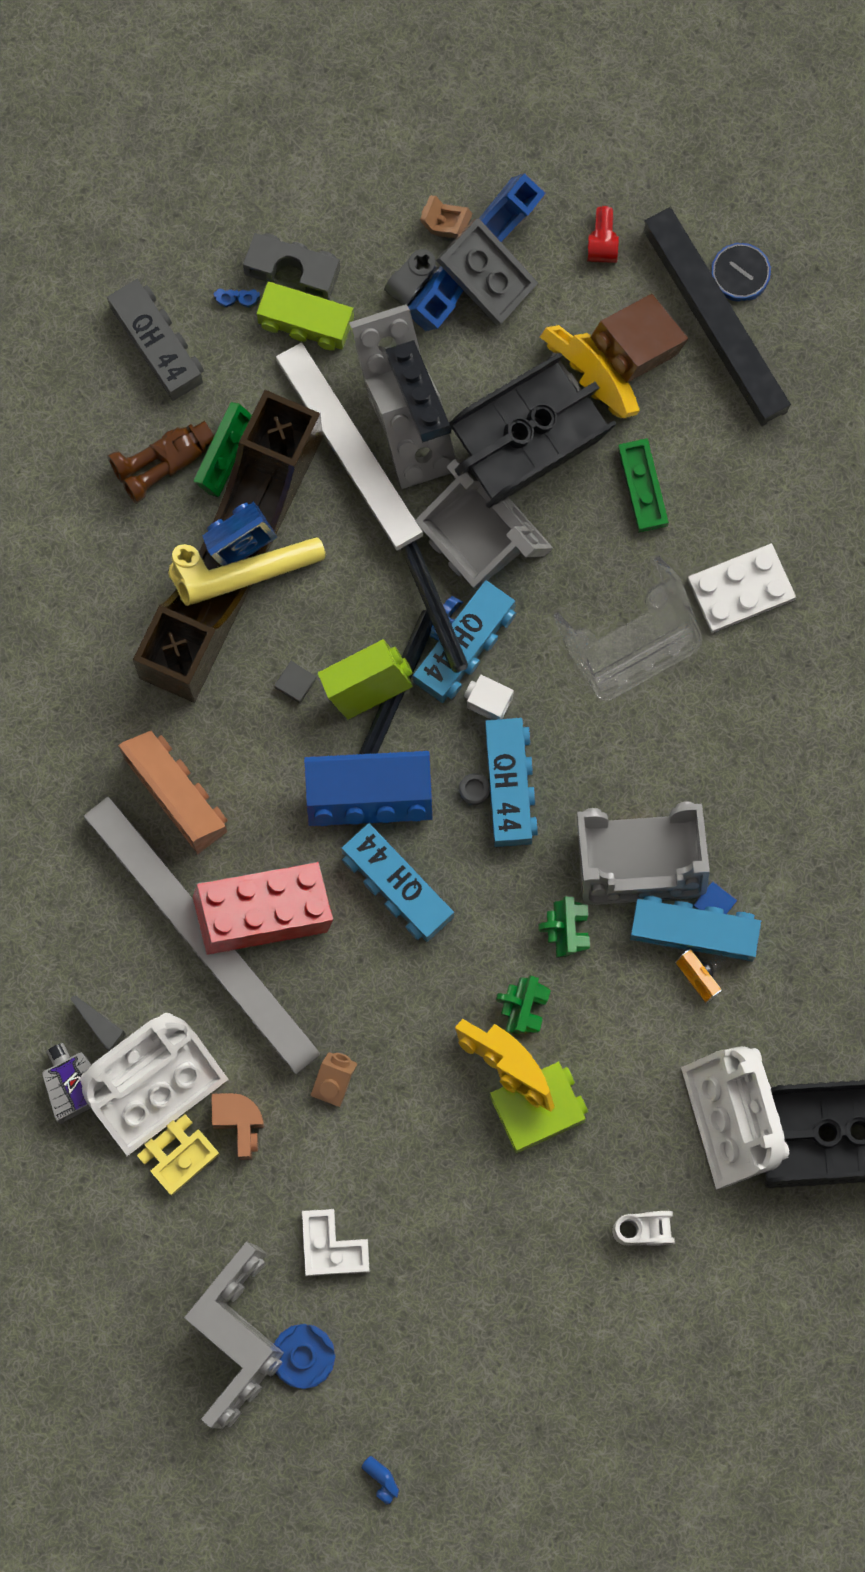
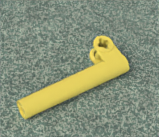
(198, 583)

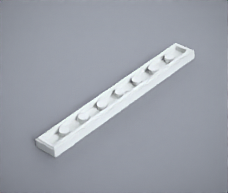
(350, 447)

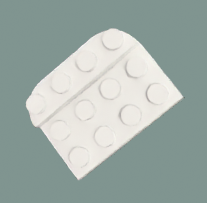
(150, 1080)
(735, 1114)

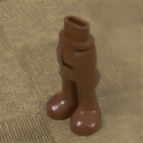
(173, 450)

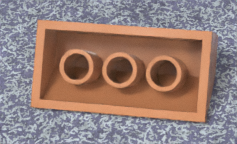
(173, 790)

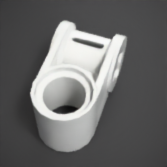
(646, 1229)

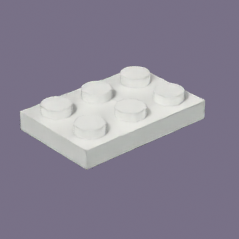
(741, 588)

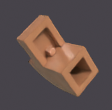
(238, 1112)

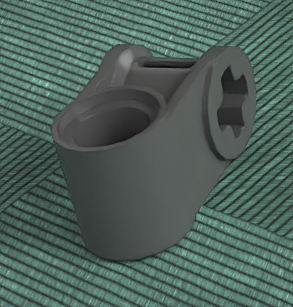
(408, 280)

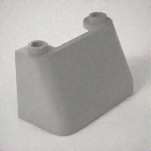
(643, 856)

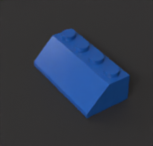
(368, 788)

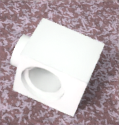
(488, 698)

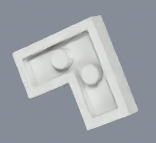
(327, 1255)

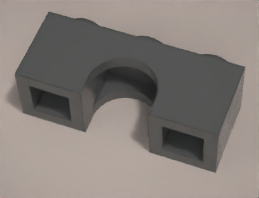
(270, 255)

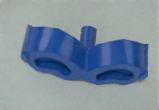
(229, 297)
(450, 607)

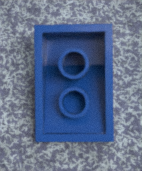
(238, 535)

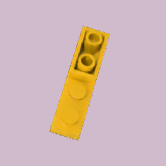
(596, 368)
(514, 1063)

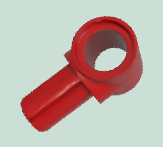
(603, 241)

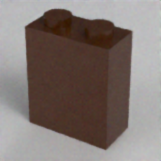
(639, 338)

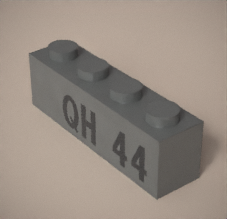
(155, 339)

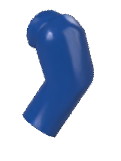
(383, 1477)

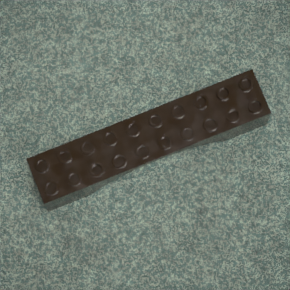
(266, 471)

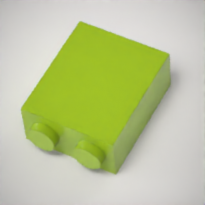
(366, 679)
(532, 1125)

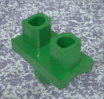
(562, 928)
(518, 1004)

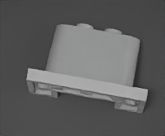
(477, 537)

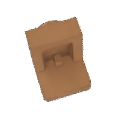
(444, 219)
(333, 1078)

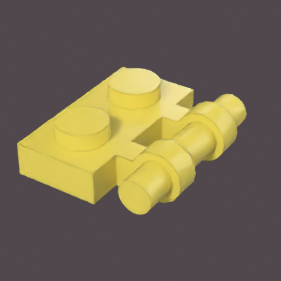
(184, 1161)

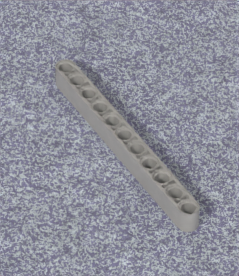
(180, 909)

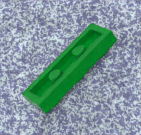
(222, 450)
(643, 485)

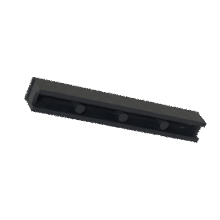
(716, 316)

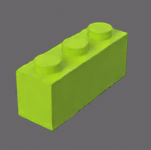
(304, 316)

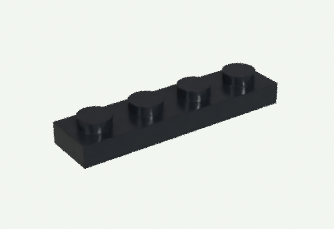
(418, 391)

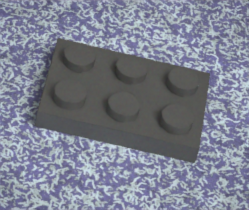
(487, 271)

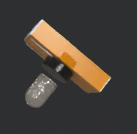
(701, 973)

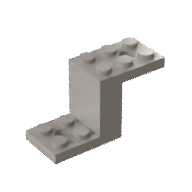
(389, 401)
(235, 1336)

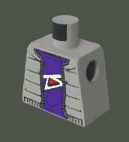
(64, 1083)

